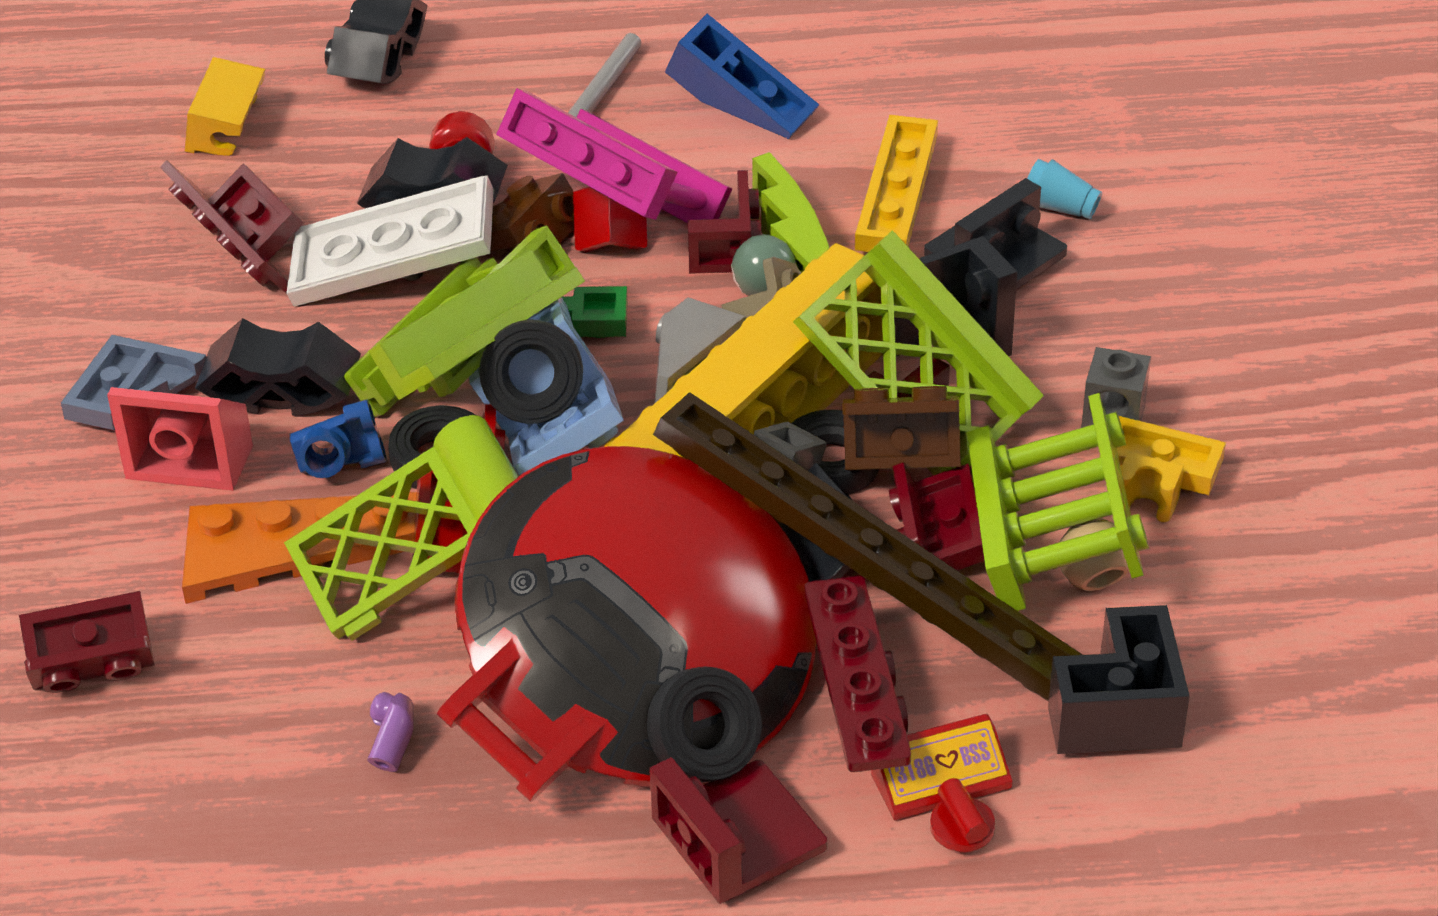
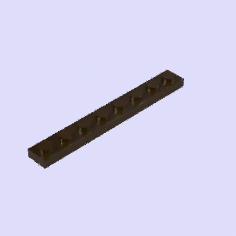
(863, 542)

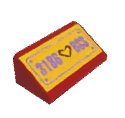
(953, 750)

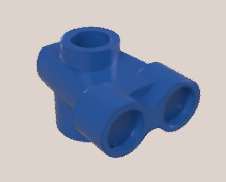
(353, 441)

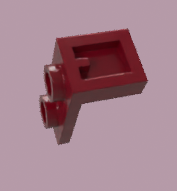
(715, 241)

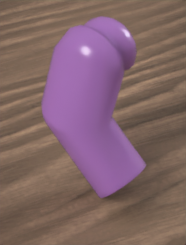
(396, 720)

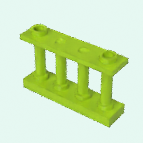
(1000, 500)

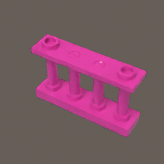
(612, 160)

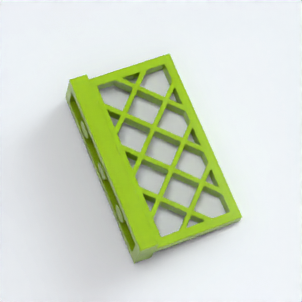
(940, 323)

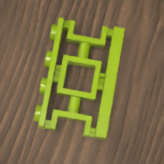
(367, 378)

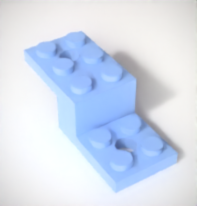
(587, 421)

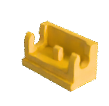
(221, 105)

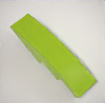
(787, 211)

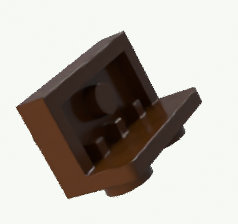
(530, 207)
(909, 430)

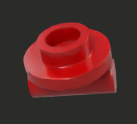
(961, 820)

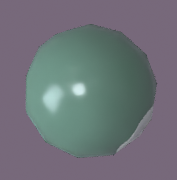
(748, 262)

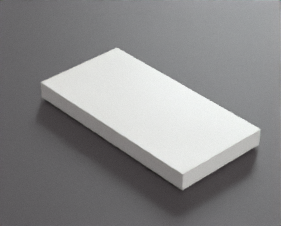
(391, 241)

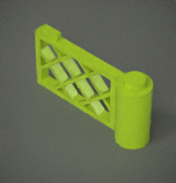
(468, 472)

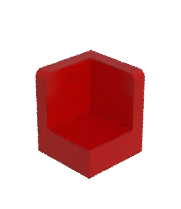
(606, 222)

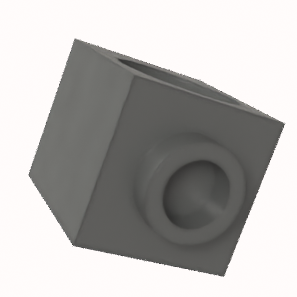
(1120, 381)

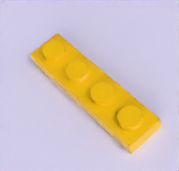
(897, 181)

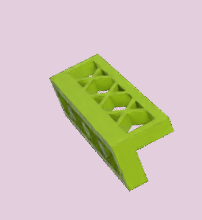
(468, 322)

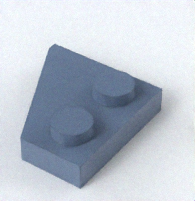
(128, 365)

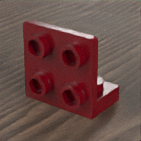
(733, 828)

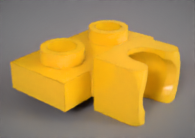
(1164, 461)

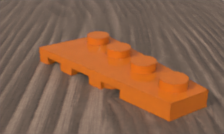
(247, 540)

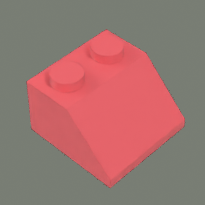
(180, 438)

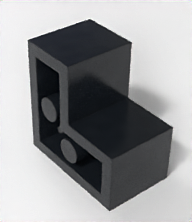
(1127, 693)

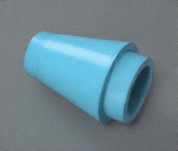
(1064, 190)

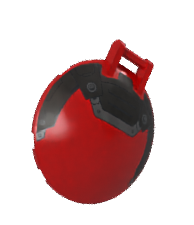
(601, 588)

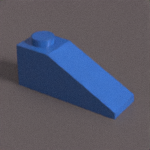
(737, 80)

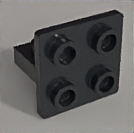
(1012, 229)

